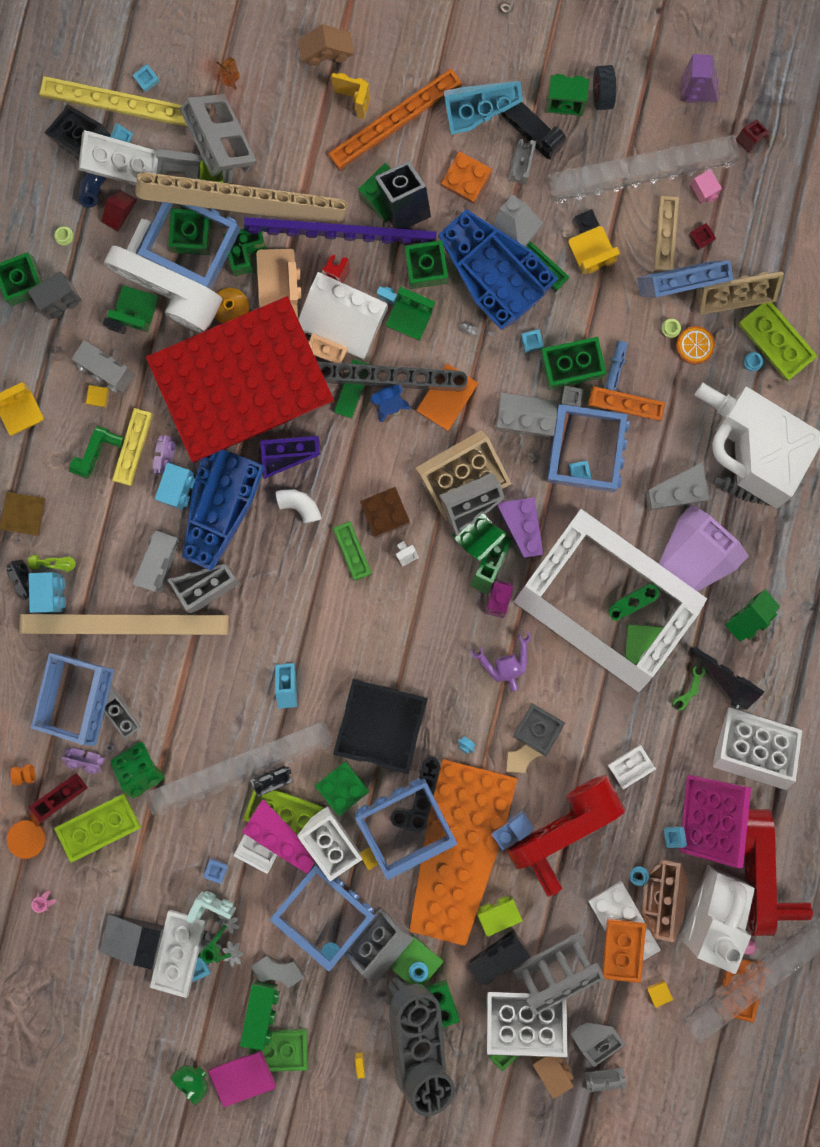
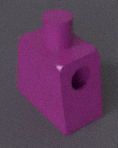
(499, 598)

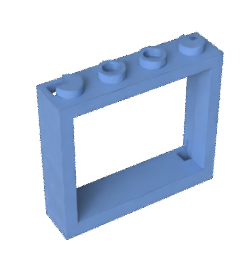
(217, 264)
(685, 278)
(621, 444)
(95, 705)
(418, 856)
(305, 944)

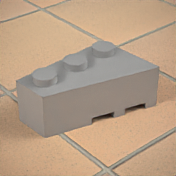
(470, 501)

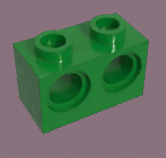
(446, 1002)

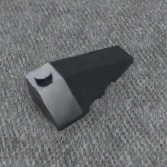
(735, 688)

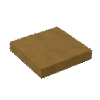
(22, 513)

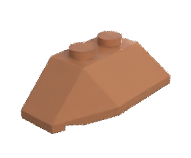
(665, 900)

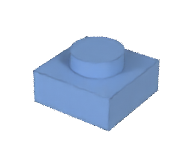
(215, 871)

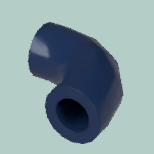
(89, 189)

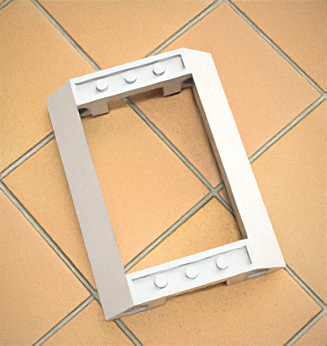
(679, 621)

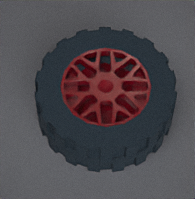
(604, 87)

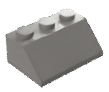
(527, 416)
(378, 946)

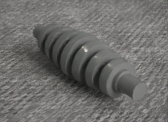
(733, 487)

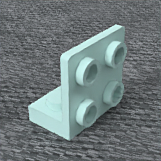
(208, 900)

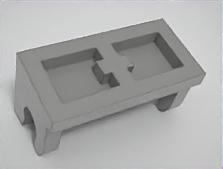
(522, 162)

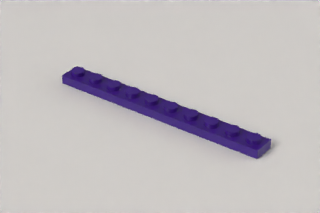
(331, 231)

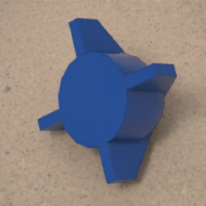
(389, 401)

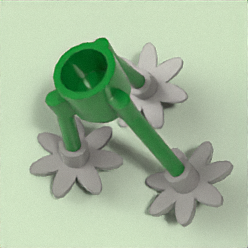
(211, 951)

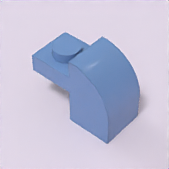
(516, 829)

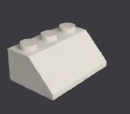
(329, 844)

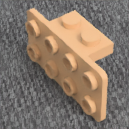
(277, 276)

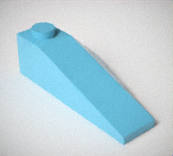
(479, 103)

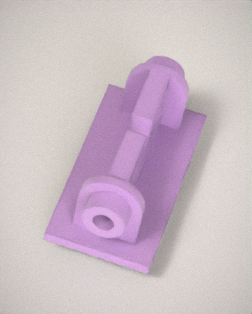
(166, 446)
(89, 764)

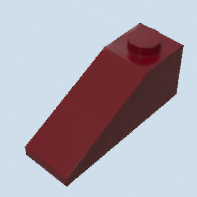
(56, 799)

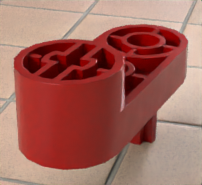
(593, 807)
(761, 874)

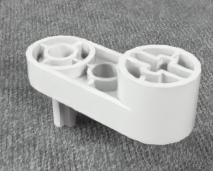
(190, 301)

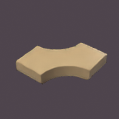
(519, 760)

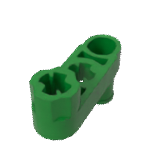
(85, 466)
(623, 606)

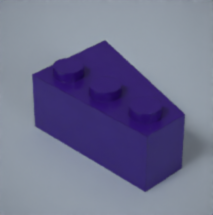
(287, 453)

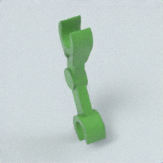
(693, 689)

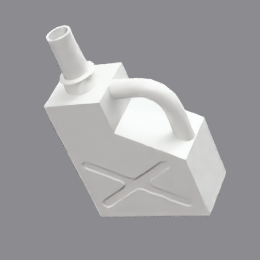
(769, 443)
(719, 919)

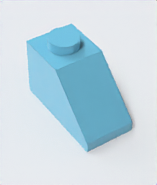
(286, 685)

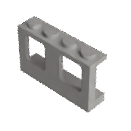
(209, 134)
(185, 163)

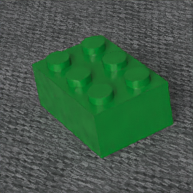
(573, 363)
(260, 1016)

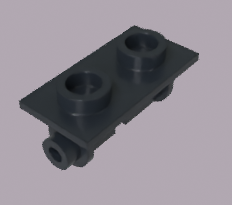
(18, 571)
(271, 780)

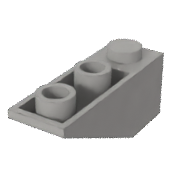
(120, 713)

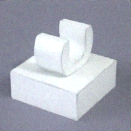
(406, 554)

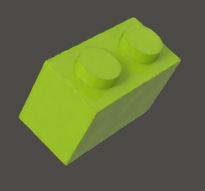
(499, 915)

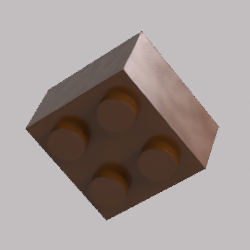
(385, 512)

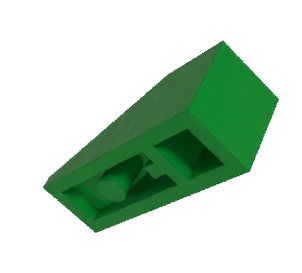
(490, 566)

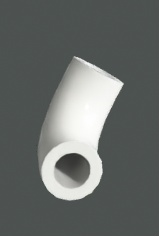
(300, 502)

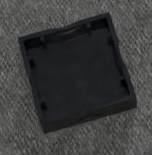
(380, 725)

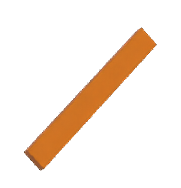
(394, 119)

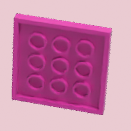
(716, 820)

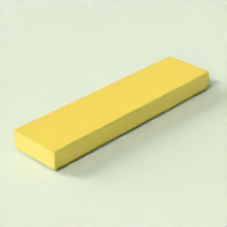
(132, 447)

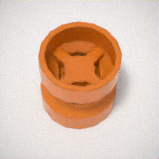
(22, 774)

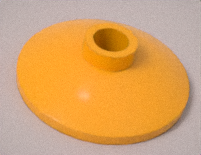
(239, 307)

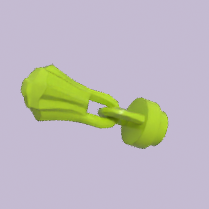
(66, 563)

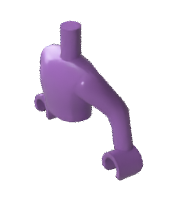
(508, 666)

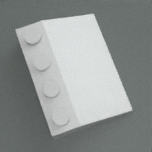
(342, 315)
(758, 749)
(518, 1032)

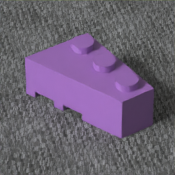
(700, 80)
(523, 525)

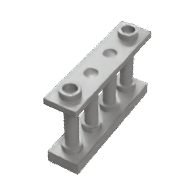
(558, 991)

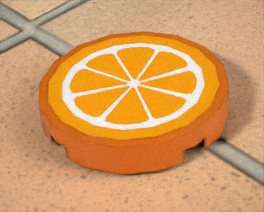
(695, 345)

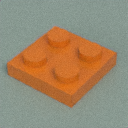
(466, 177)

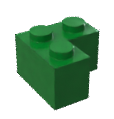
(242, 247)
(753, 616)

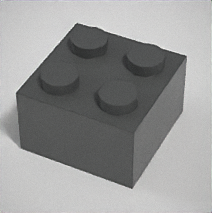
(55, 296)

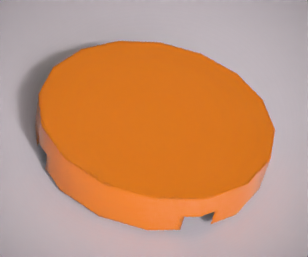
(26, 839)

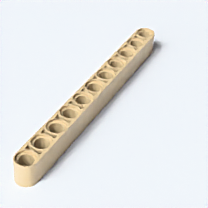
(240, 198)
(124, 624)

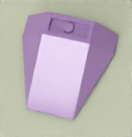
(701, 550)

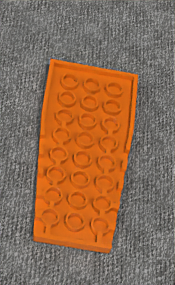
(455, 880)

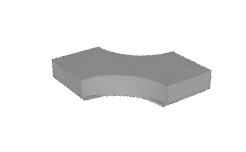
(269, 969)

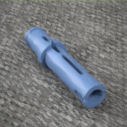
(617, 363)

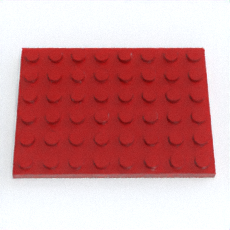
(239, 379)

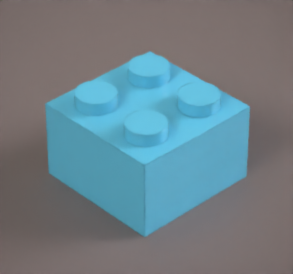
(175, 486)
(46, 593)

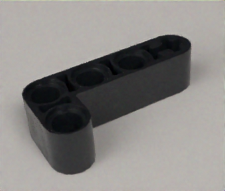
(533, 128)
(417, 811)

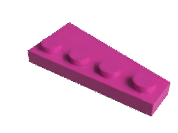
(277, 836)

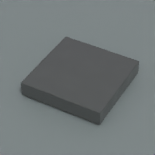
(538, 730)

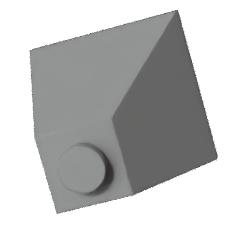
(517, 220)
(597, 1041)

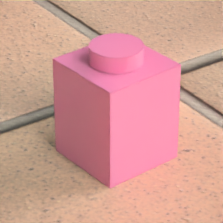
(706, 187)

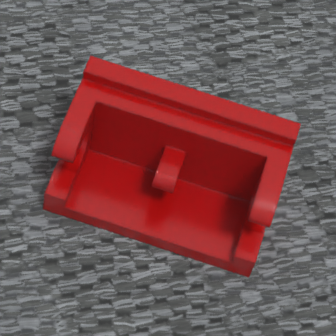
(337, 272)

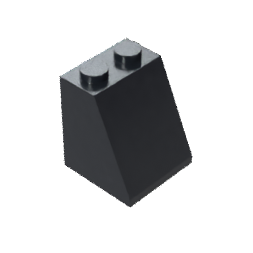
(404, 196)

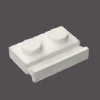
(631, 767)
(255, 854)

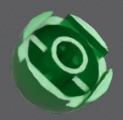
(191, 1082)

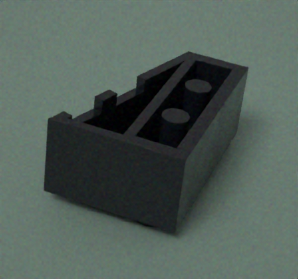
(498, 958)

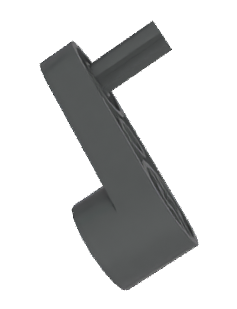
(419, 1048)

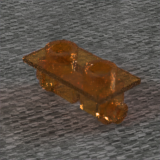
(228, 72)

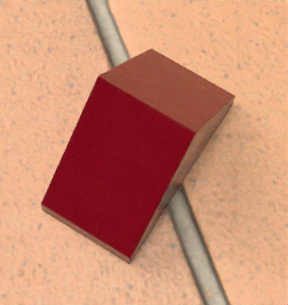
(752, 135)
(117, 209)

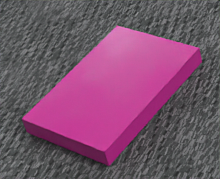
(242, 1078)

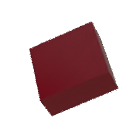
(702, 236)

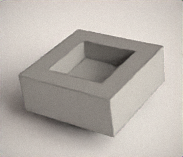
(572, 396)

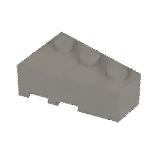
(103, 367)
(682, 489)
(157, 562)
(203, 587)

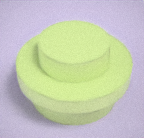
(64, 236)
(671, 328)

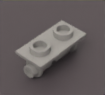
(605, 1080)

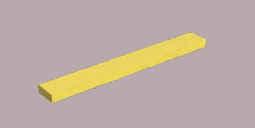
(112, 101)

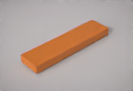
(626, 403)

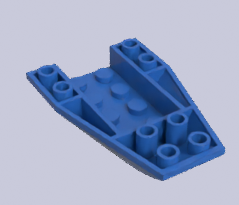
(496, 269)
(218, 505)

